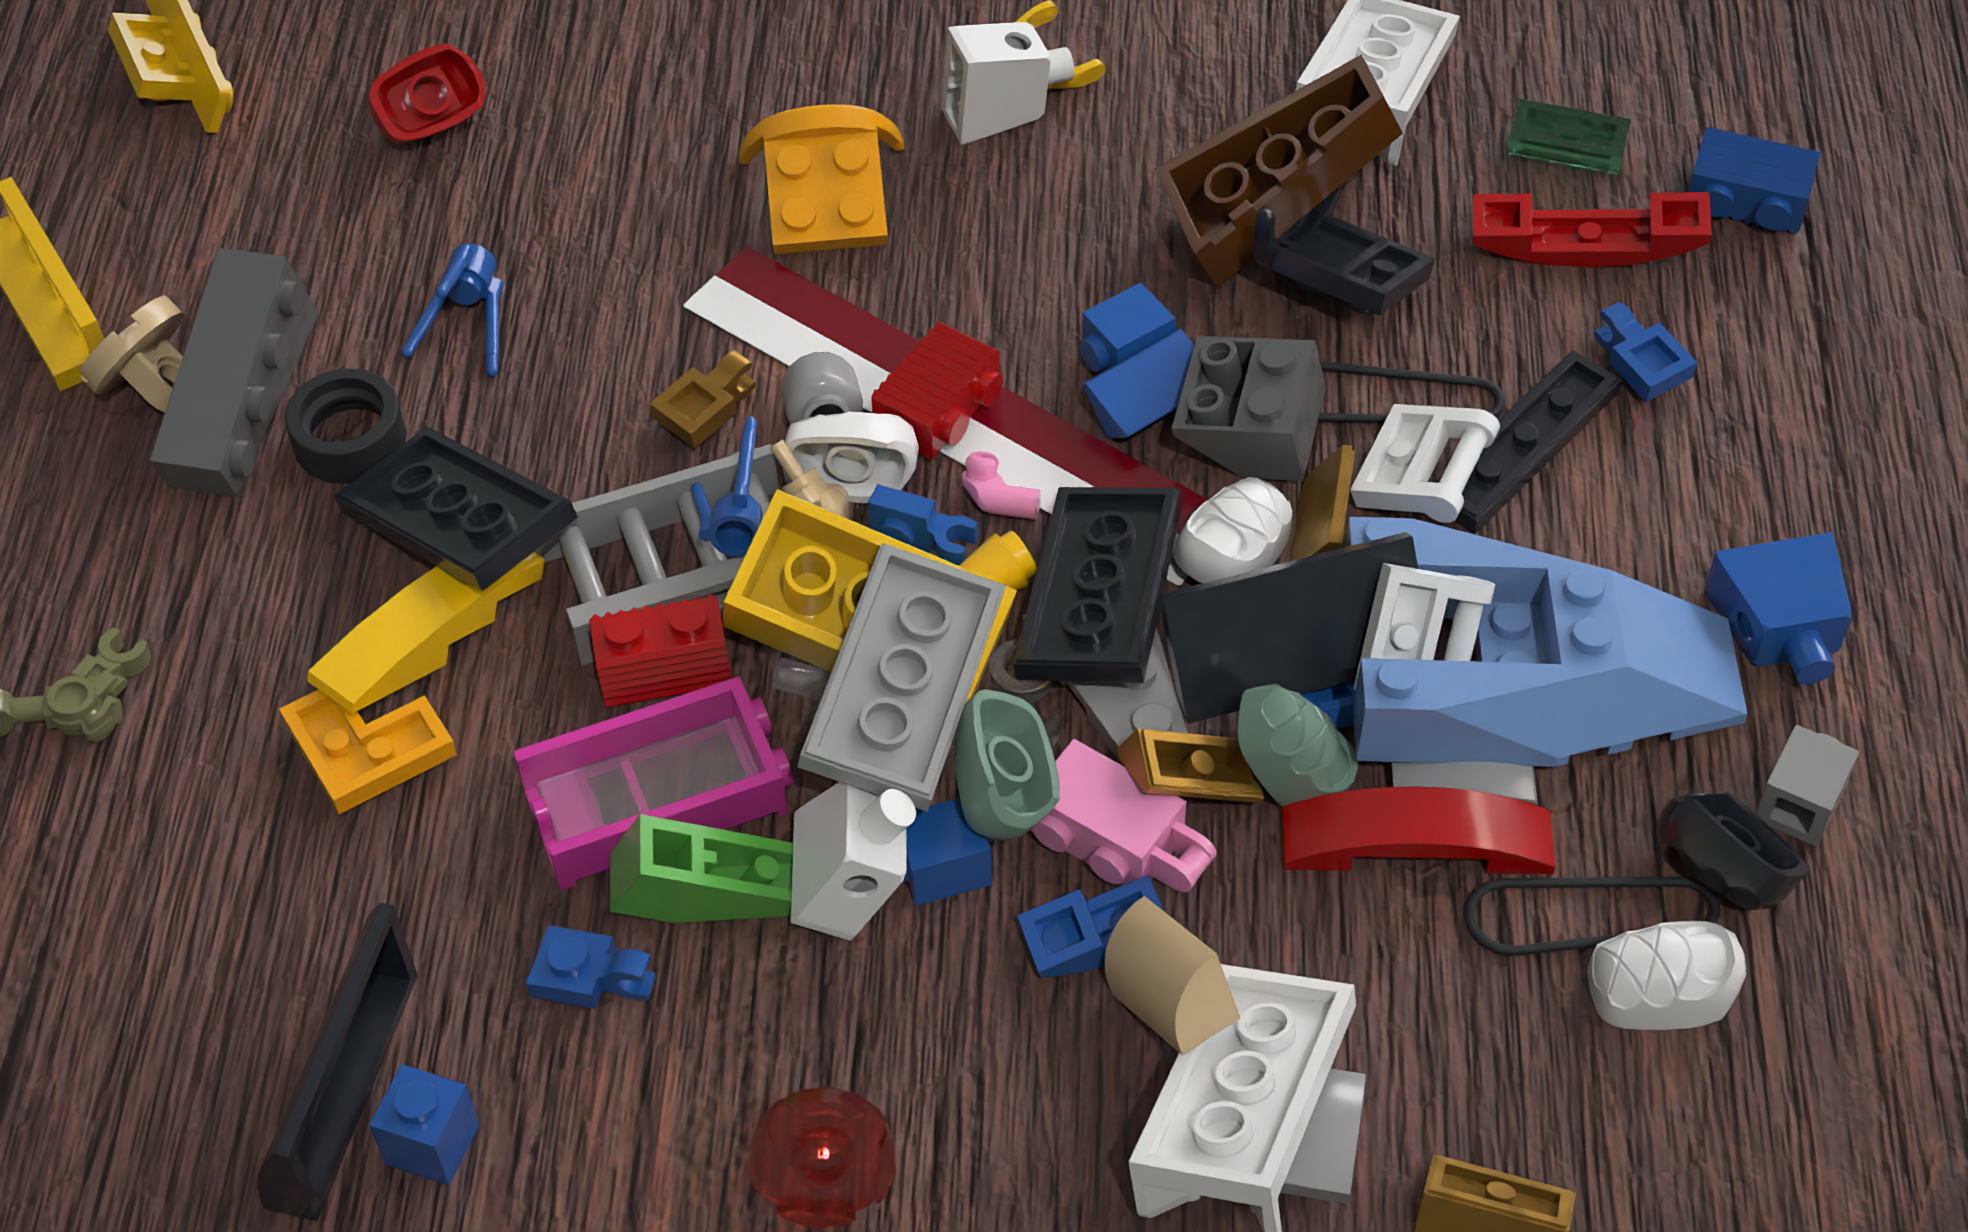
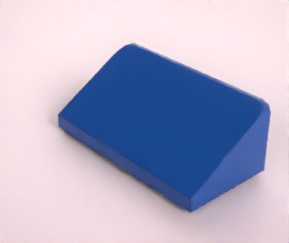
(1141, 386)

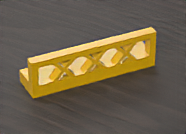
(44, 292)

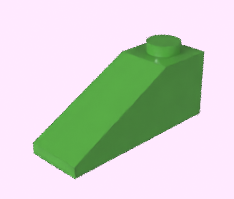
(698, 873)

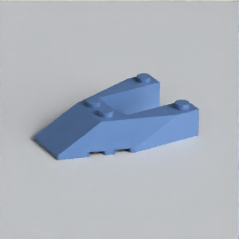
(1561, 666)

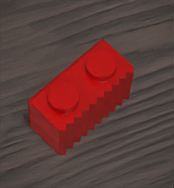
(941, 387)
(659, 650)

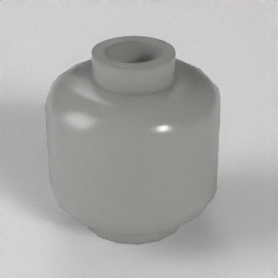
(820, 385)

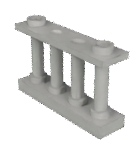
(631, 515)

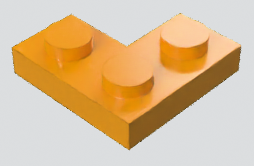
(364, 759)

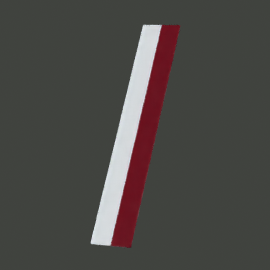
(1033, 447)

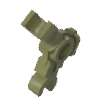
(87, 698)

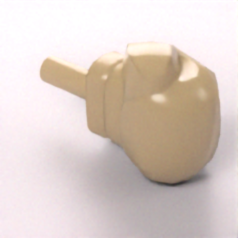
(810, 485)

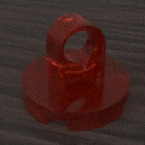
(822, 1156)

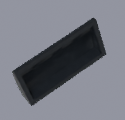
(339, 1070)

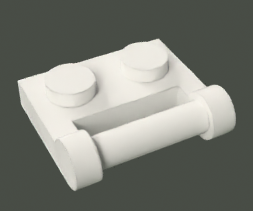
(1408, 451)
(1411, 612)

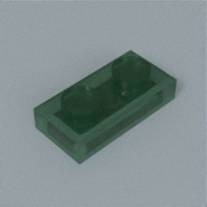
(1568, 136)

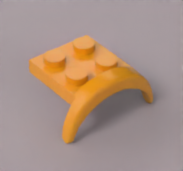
(824, 176)

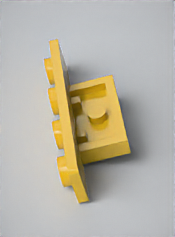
(172, 59)

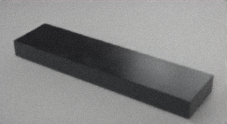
(1534, 434)

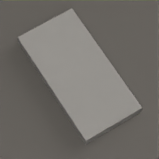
(902, 676)

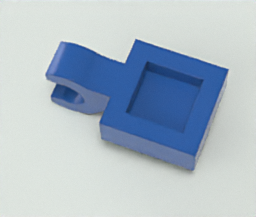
(1644, 358)
(917, 523)
(581, 964)

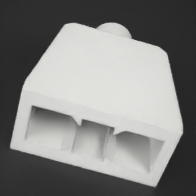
(998, 77)
(847, 857)

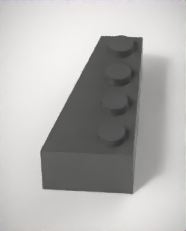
(233, 372)

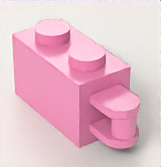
(1118, 826)

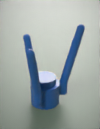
(465, 282)
(737, 513)

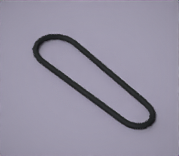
(1405, 374)
(1573, 882)

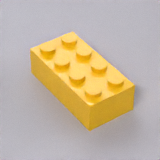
(808, 579)

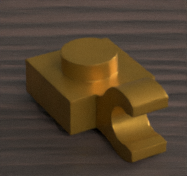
(701, 403)

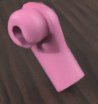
(992, 492)

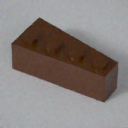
(1277, 161)

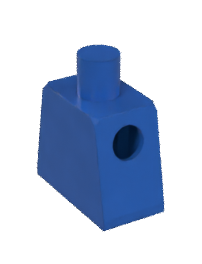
(1784, 602)

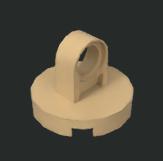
(139, 354)

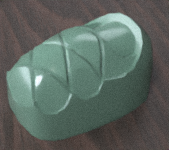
(1293, 745)
(1004, 766)

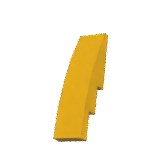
(412, 634)

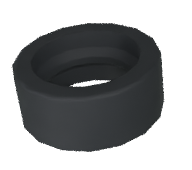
(339, 392)

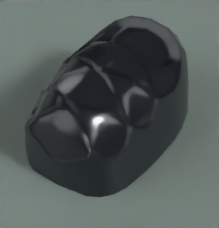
(1731, 849)

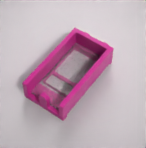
(676, 760)

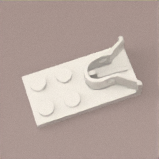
(1400, 46)
(1243, 1097)

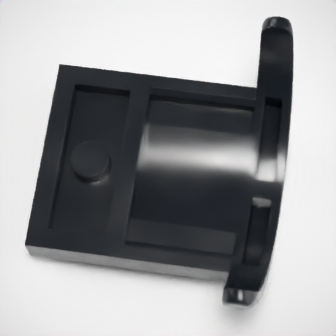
(1340, 258)

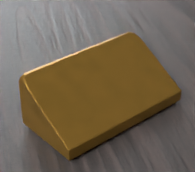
(1324, 505)
(1189, 766)
(1486, 1200)

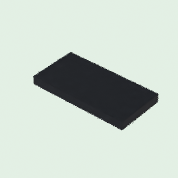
(456, 508)
(1099, 585)
(1276, 625)

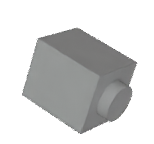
(1807, 784)

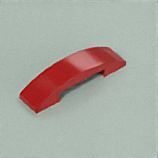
(1595, 236)
(1417, 824)

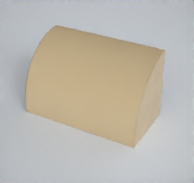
(1168, 977)

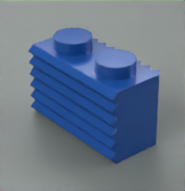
(1755, 179)

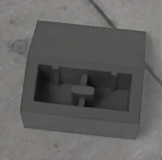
(1252, 404)

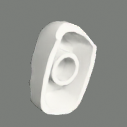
(855, 450)
(1235, 531)
(1667, 976)

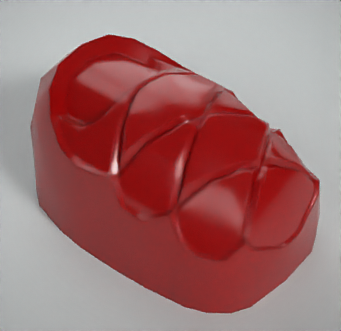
(426, 94)

